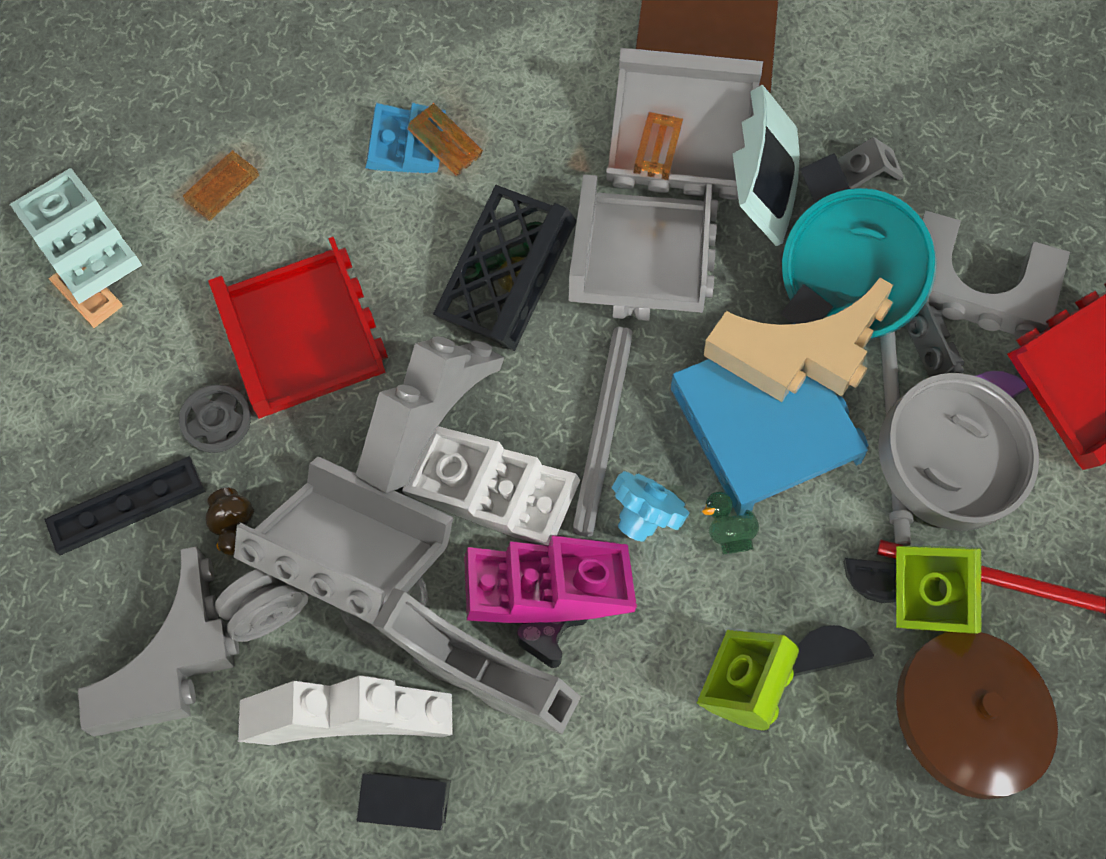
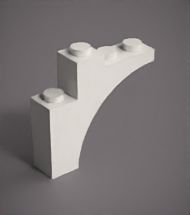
(343, 709)

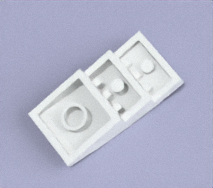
(492, 486)

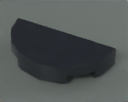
(872, 579)
(830, 648)

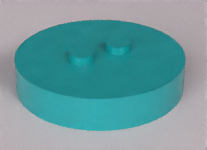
(852, 242)

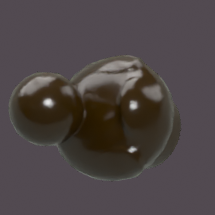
(224, 514)

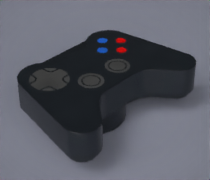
(542, 640)

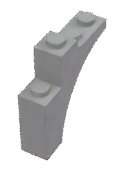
(412, 411)
(474, 666)
(156, 682)

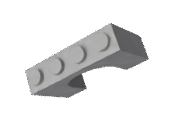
(1013, 311)

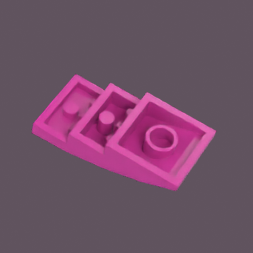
(550, 582)

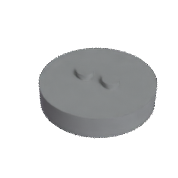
(958, 452)

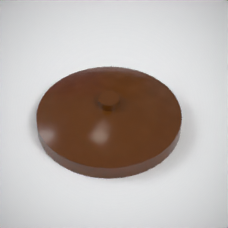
(977, 715)

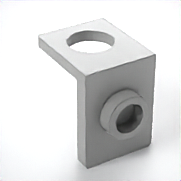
(868, 161)

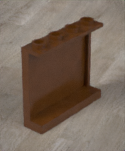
(712, 29)

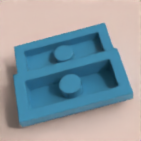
(394, 146)

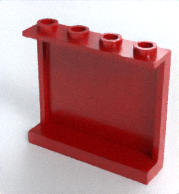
(299, 331)
(1068, 376)

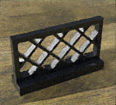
(533, 273)

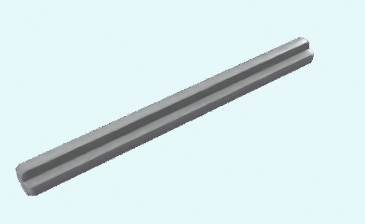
(602, 432)

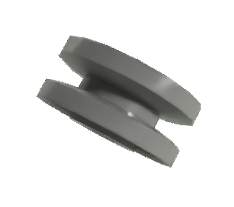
(258, 605)

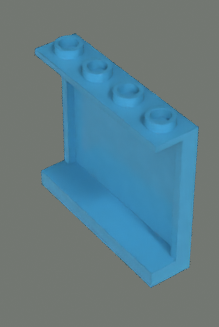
(762, 442)

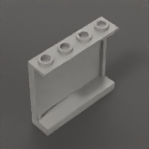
(708, 96)
(643, 250)
(346, 540)

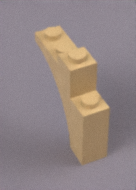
(783, 355)

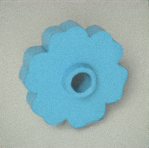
(646, 506)

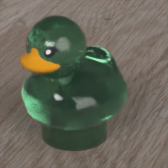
(732, 532)

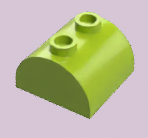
(938, 588)
(749, 678)

